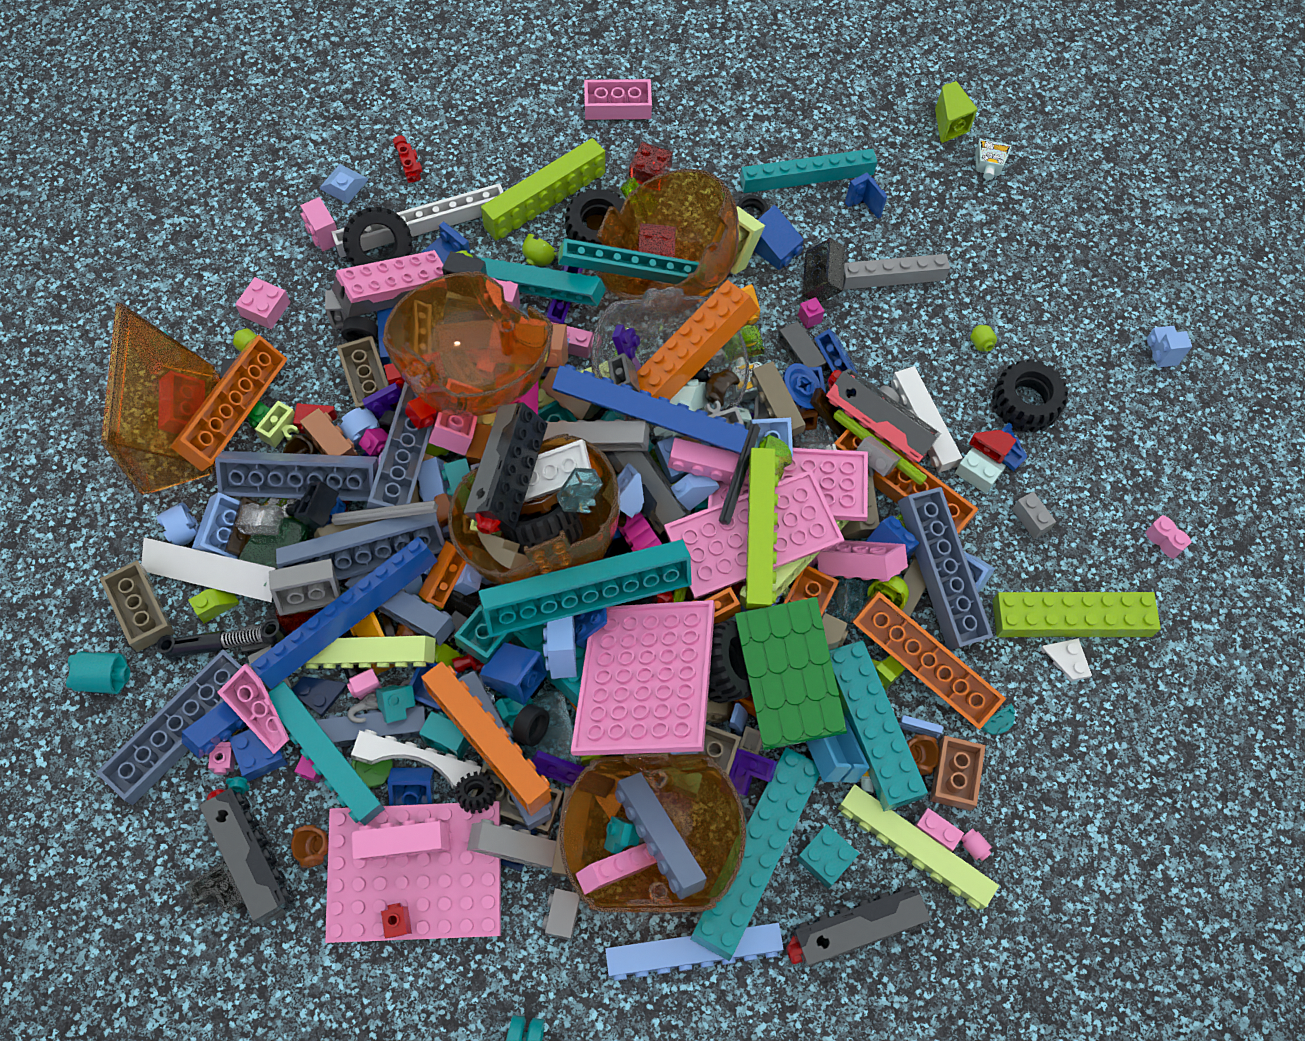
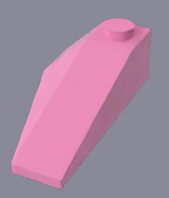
(253, 705)

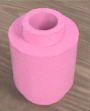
(976, 845)

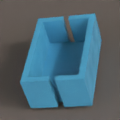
(839, 757)

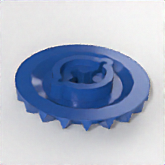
(801, 375)

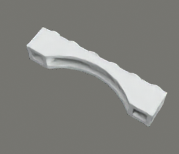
(373, 749)

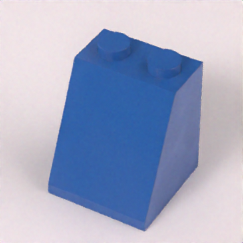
(778, 240)
(892, 531)
(514, 672)

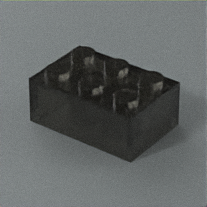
(824, 270)

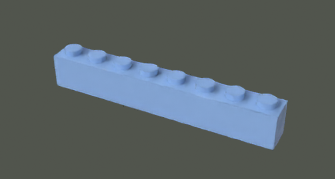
(684, 953)

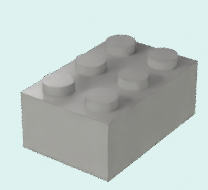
(304, 586)

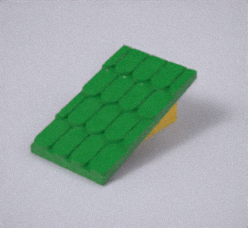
(790, 673)

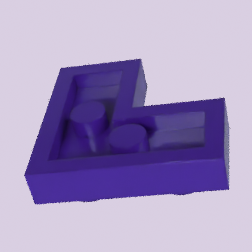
(625, 341)
(383, 400)
(748, 765)

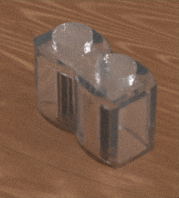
(260, 519)

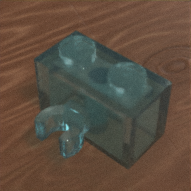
(579, 490)
(849, 599)

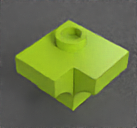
(888, 671)

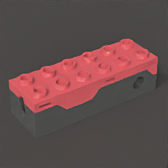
(881, 414)

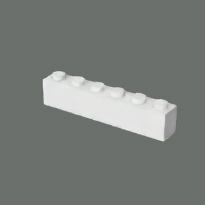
(915, 398)

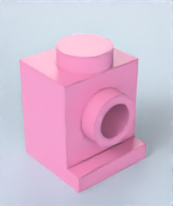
(226, 764)

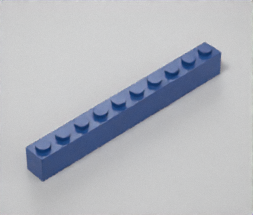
(650, 409)
(343, 613)

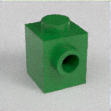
(257, 414)

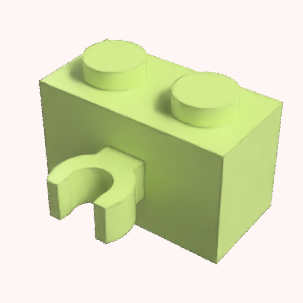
(277, 425)

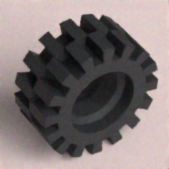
(478, 802)

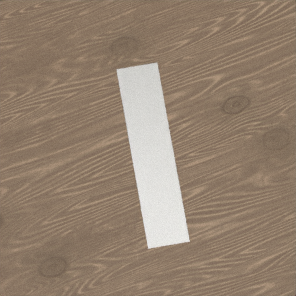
(206, 569)

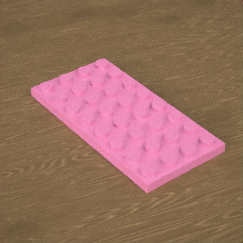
(839, 475)
(720, 550)

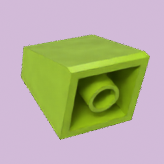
(954, 112)

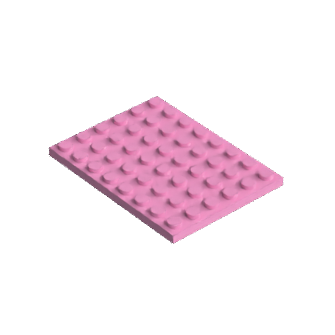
(646, 680)
(444, 891)

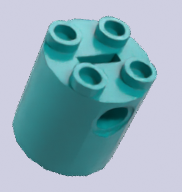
(98, 672)

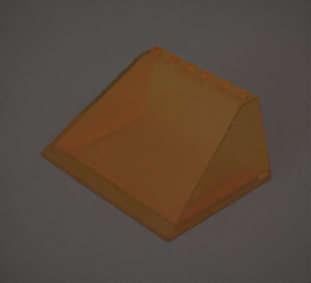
(149, 401)

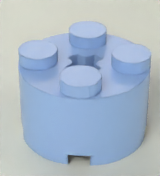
(356, 423)
(179, 524)

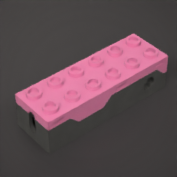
(384, 282)

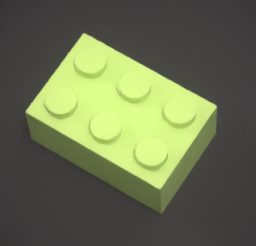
(749, 234)

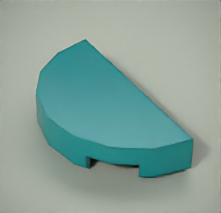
(1000, 722)

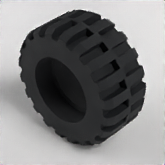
(585, 205)
(371, 216)
(1034, 376)
(542, 527)
(727, 668)

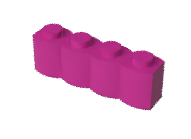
(639, 533)

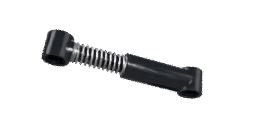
(178, 647)

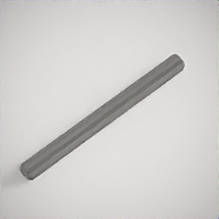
(384, 512)

